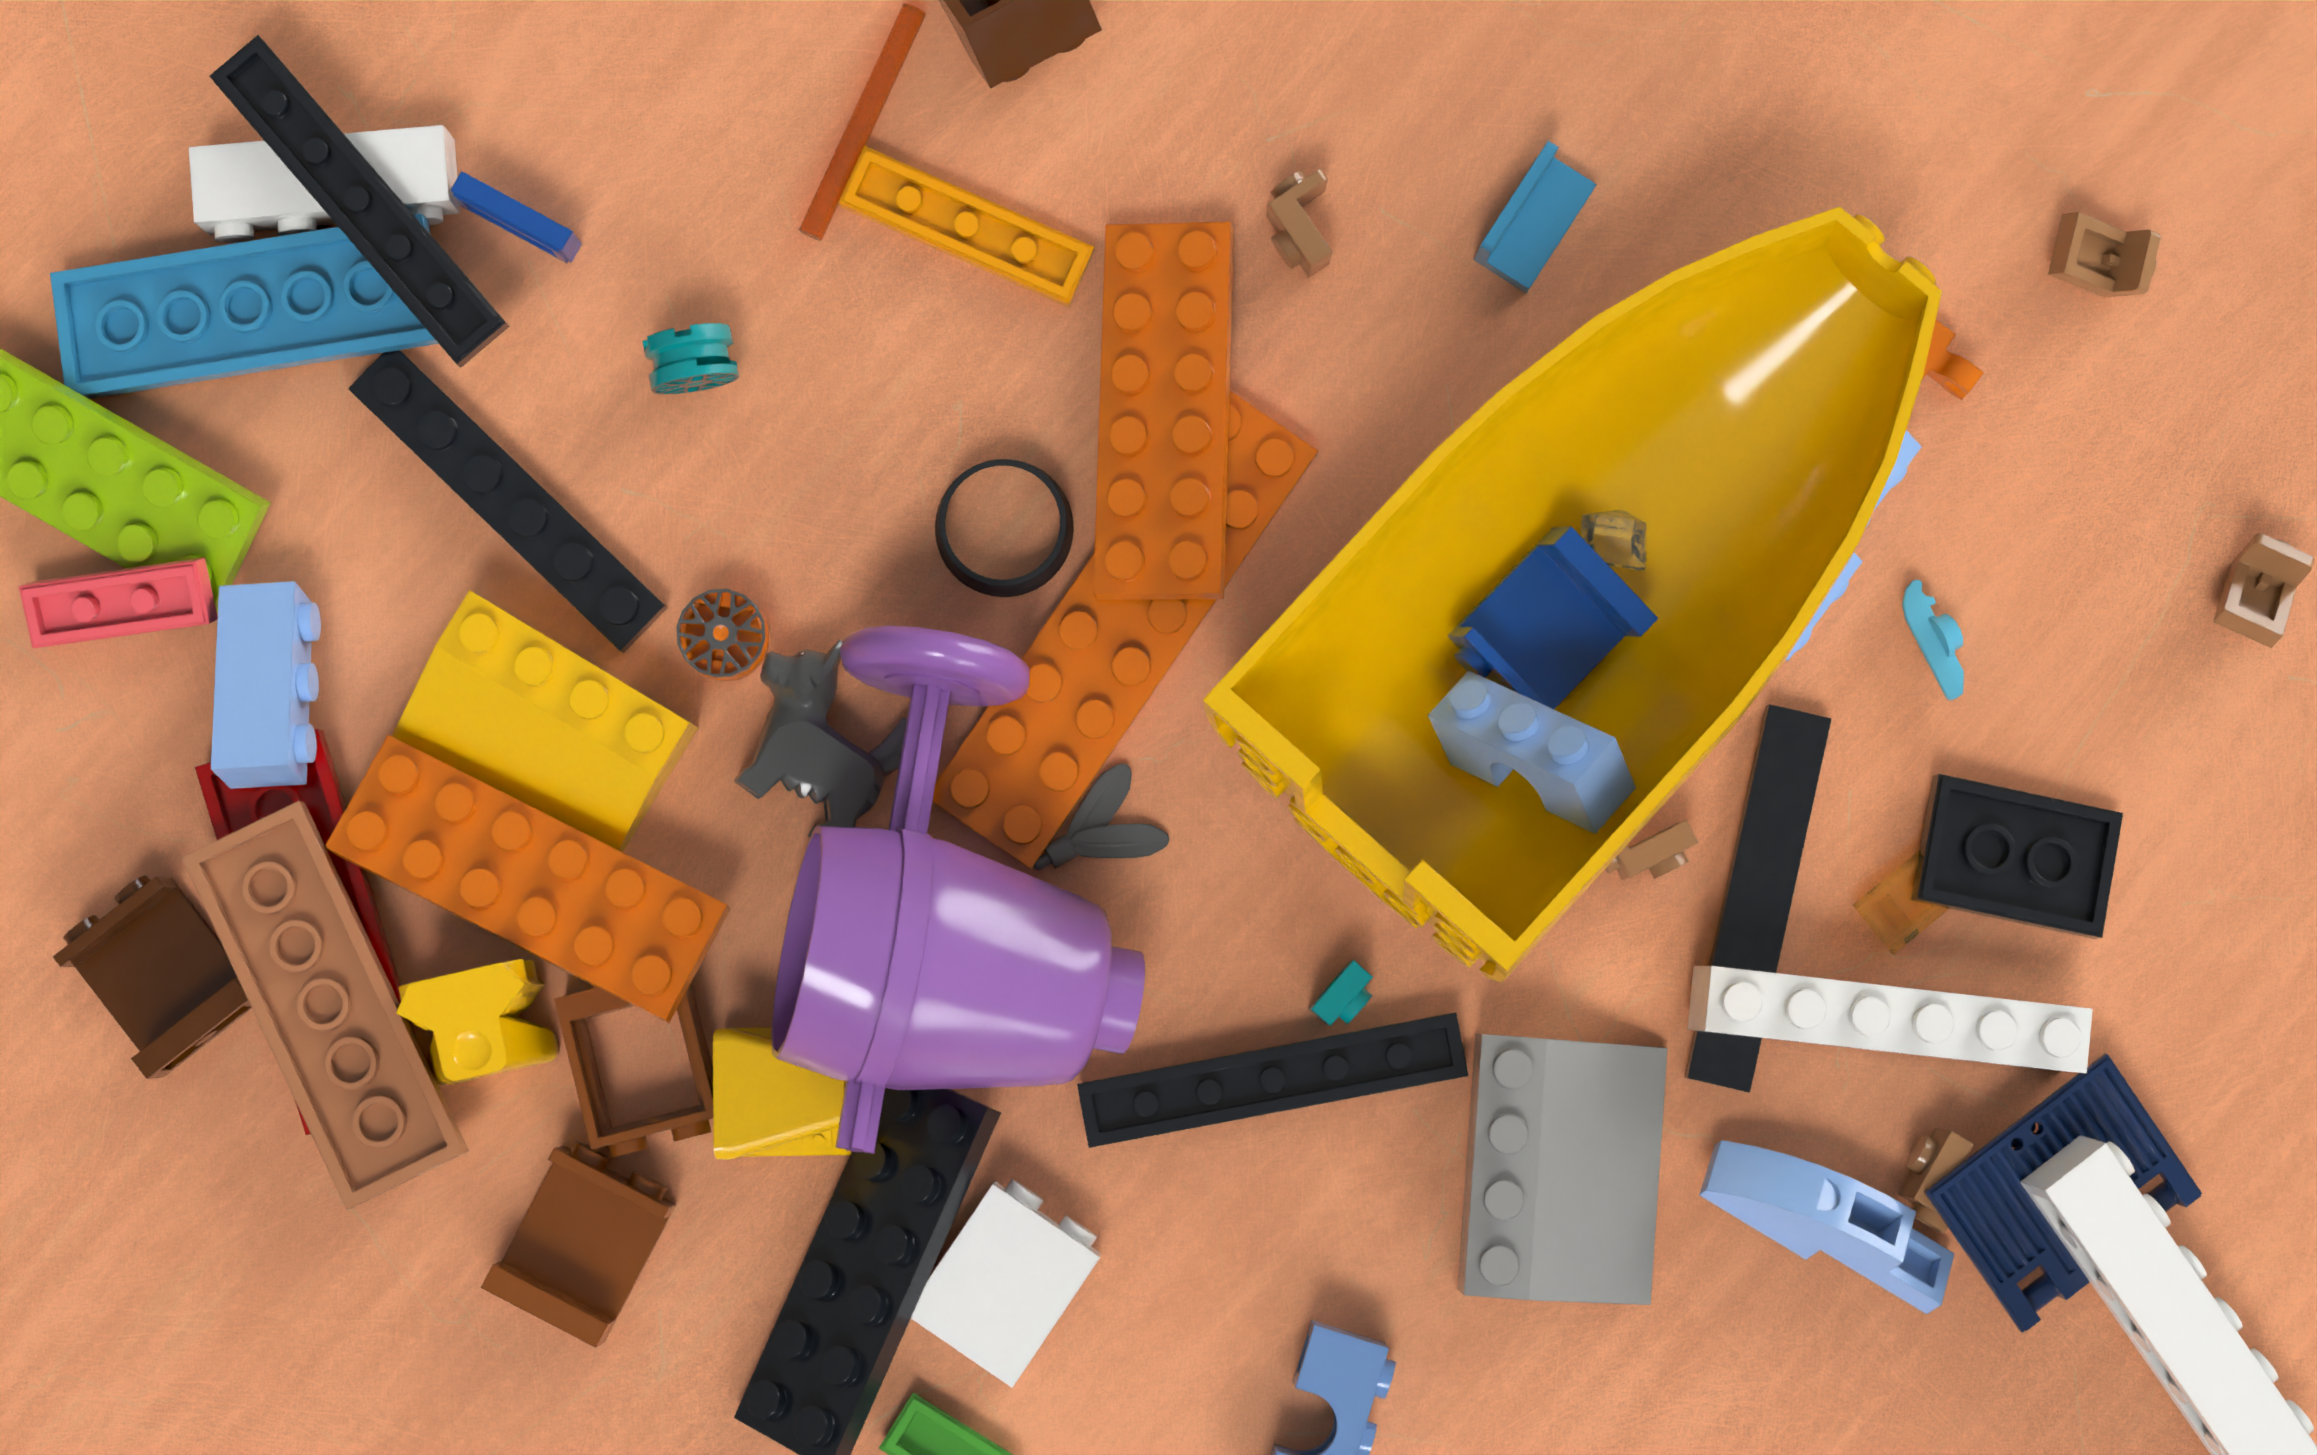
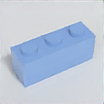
(264, 685)

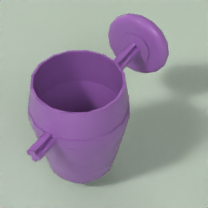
(928, 958)

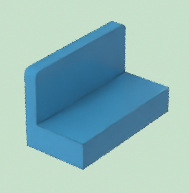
(1534, 220)

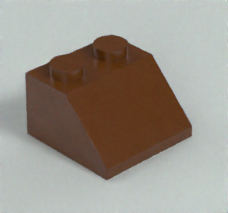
(1015, 35)

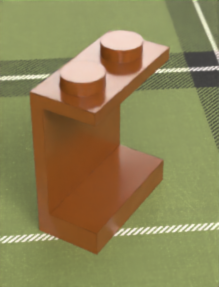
(581, 1244)

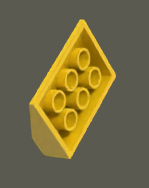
(542, 724)

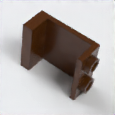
(157, 973)

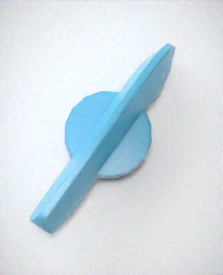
(1936, 637)

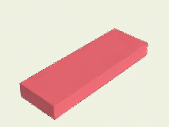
(118, 602)

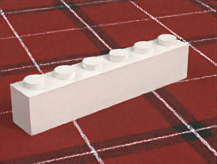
(1889, 1019)
(2164, 1304)

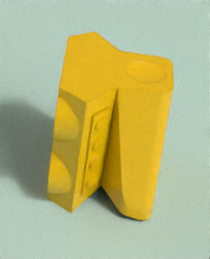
(479, 1022)
(770, 1104)

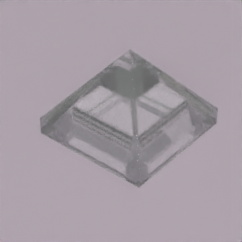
(1617, 538)

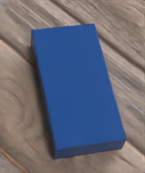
(515, 218)

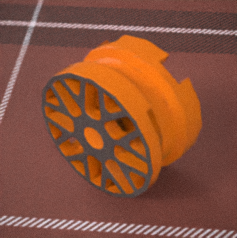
(723, 635)

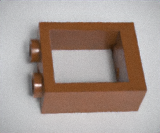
(631, 1137)

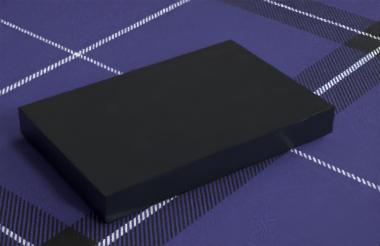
(2017, 856)

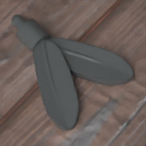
(1089, 829)

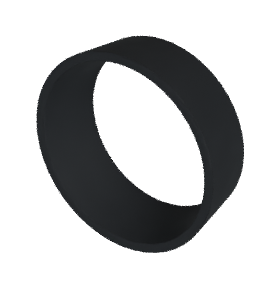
(1022, 584)

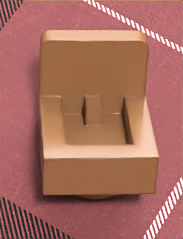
(1296, 235)
(2103, 256)
(2262, 589)
(1658, 853)
(1929, 1162)

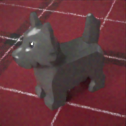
(809, 753)

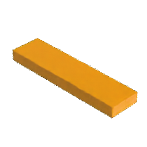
(966, 226)

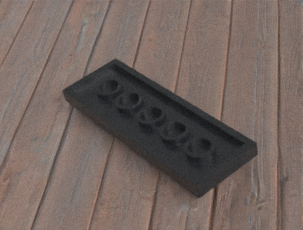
(866, 1272)

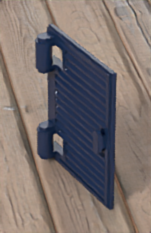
(1999, 1219)

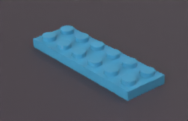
(226, 313)

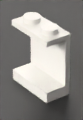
(1006, 1281)

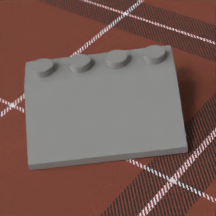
(1562, 1170)

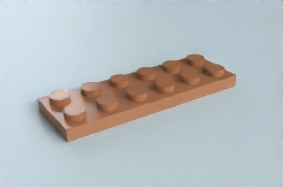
(325, 1004)

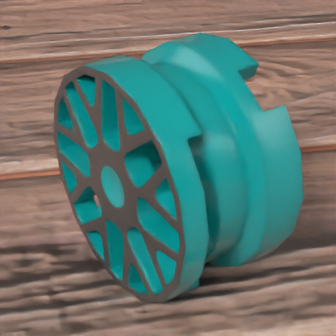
(690, 359)

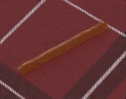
(862, 121)

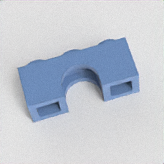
(1348, 1375)

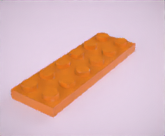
(1164, 411)
(528, 878)

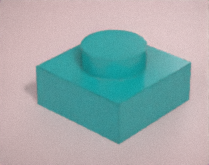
(1344, 995)

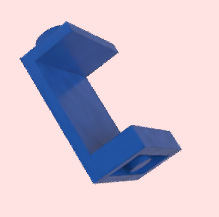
(1550, 620)

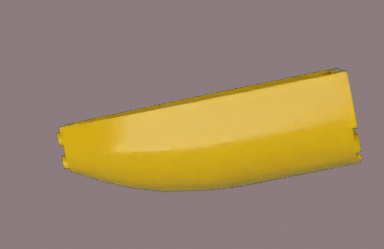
(1723, 408)

